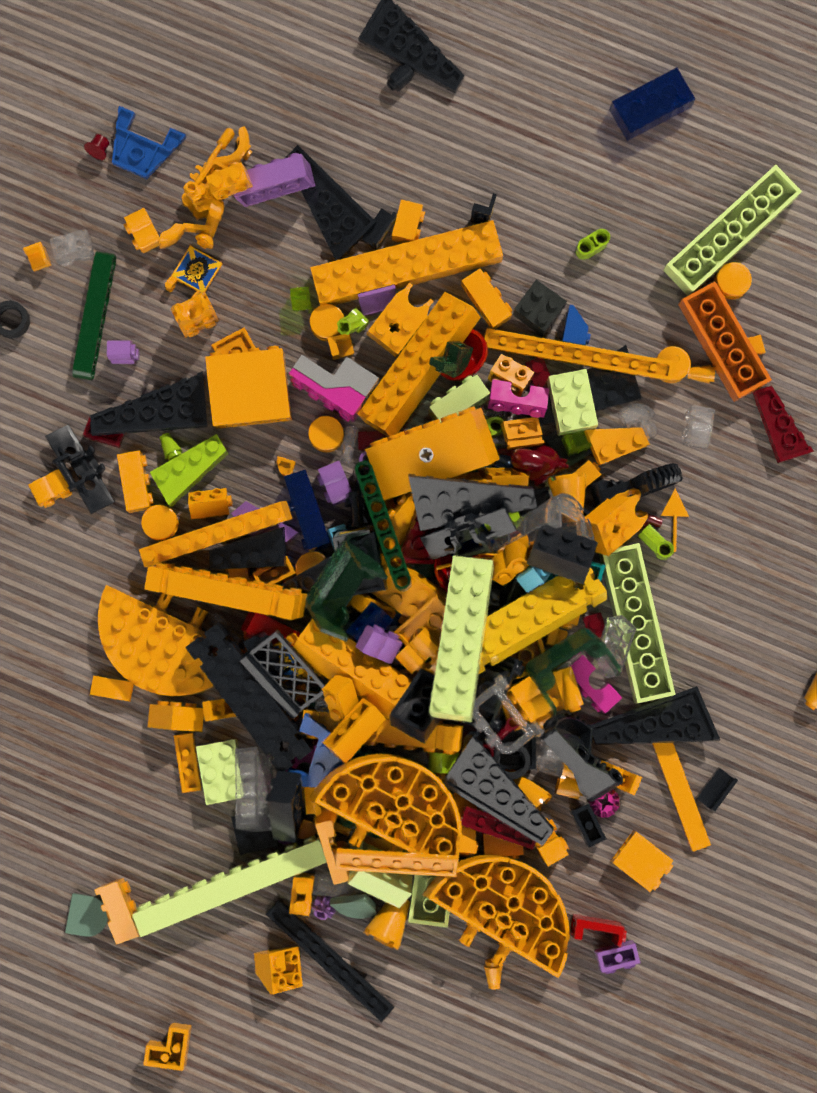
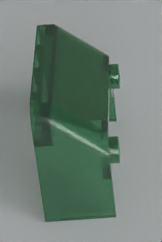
(337, 586)
(583, 640)

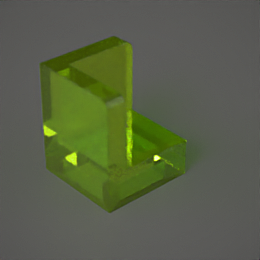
(300, 299)
(575, 443)

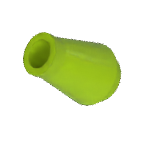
(170, 447)

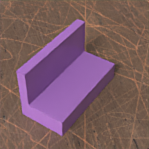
(376, 300)

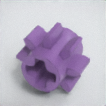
(323, 908)

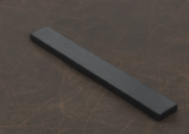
(330, 960)

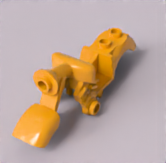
(198, 196)

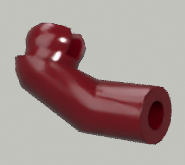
(652, 520)

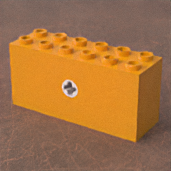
(436, 450)

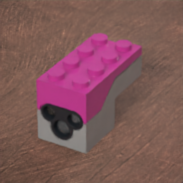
(341, 392)

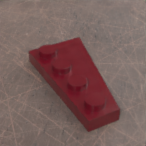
(782, 433)

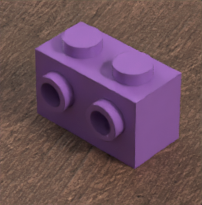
(616, 957)

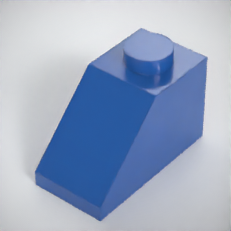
(575, 328)

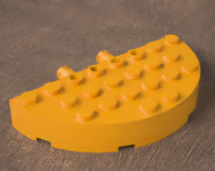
(151, 645)
(395, 802)
(508, 905)

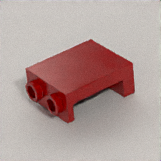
(580, 922)

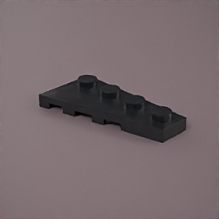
(253, 552)

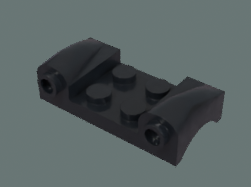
(510, 669)

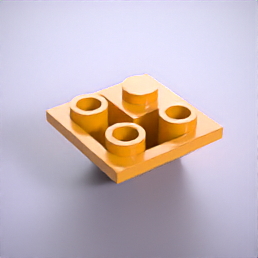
(279, 969)

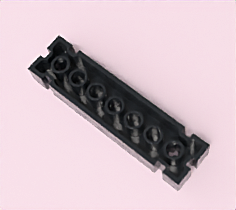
(249, 699)

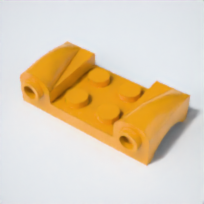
(564, 694)
(326, 832)

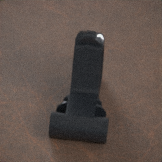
(646, 482)
(576, 753)

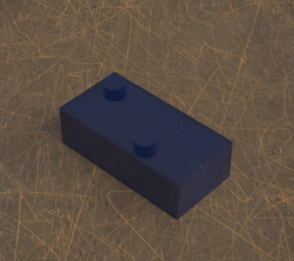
(652, 104)
(307, 511)

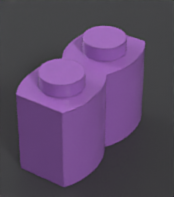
(122, 352)
(335, 482)
(379, 644)

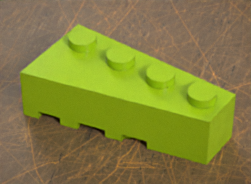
(188, 469)

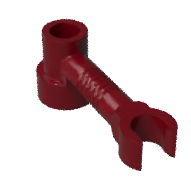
(502, 734)

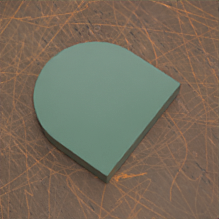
(354, 906)
(85, 916)

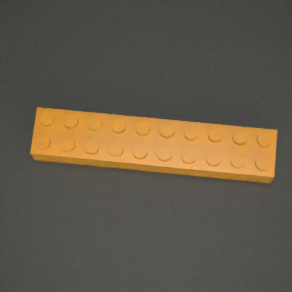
(408, 263)

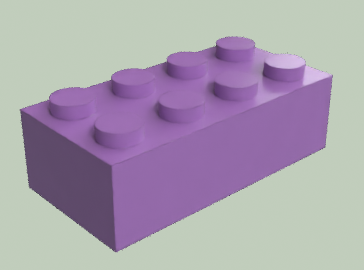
(277, 179)

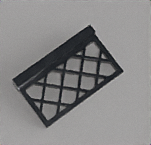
(270, 680)

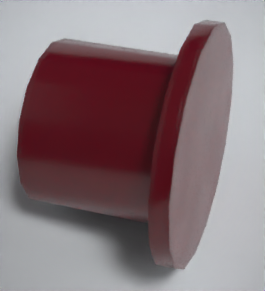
(97, 147)

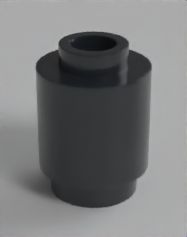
(400, 77)

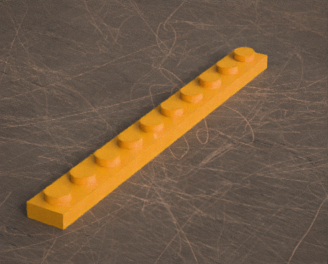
(579, 354)

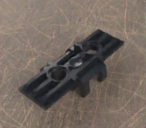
(84, 466)
(356, 502)
(465, 529)

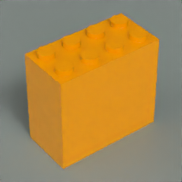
(248, 387)

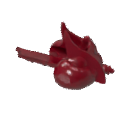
(537, 463)

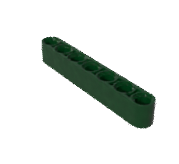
(94, 315)
(377, 518)

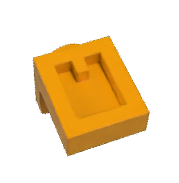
(555, 637)

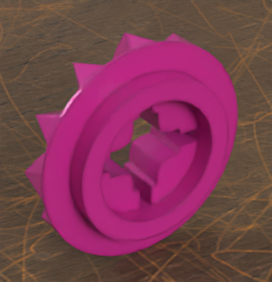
(608, 810)

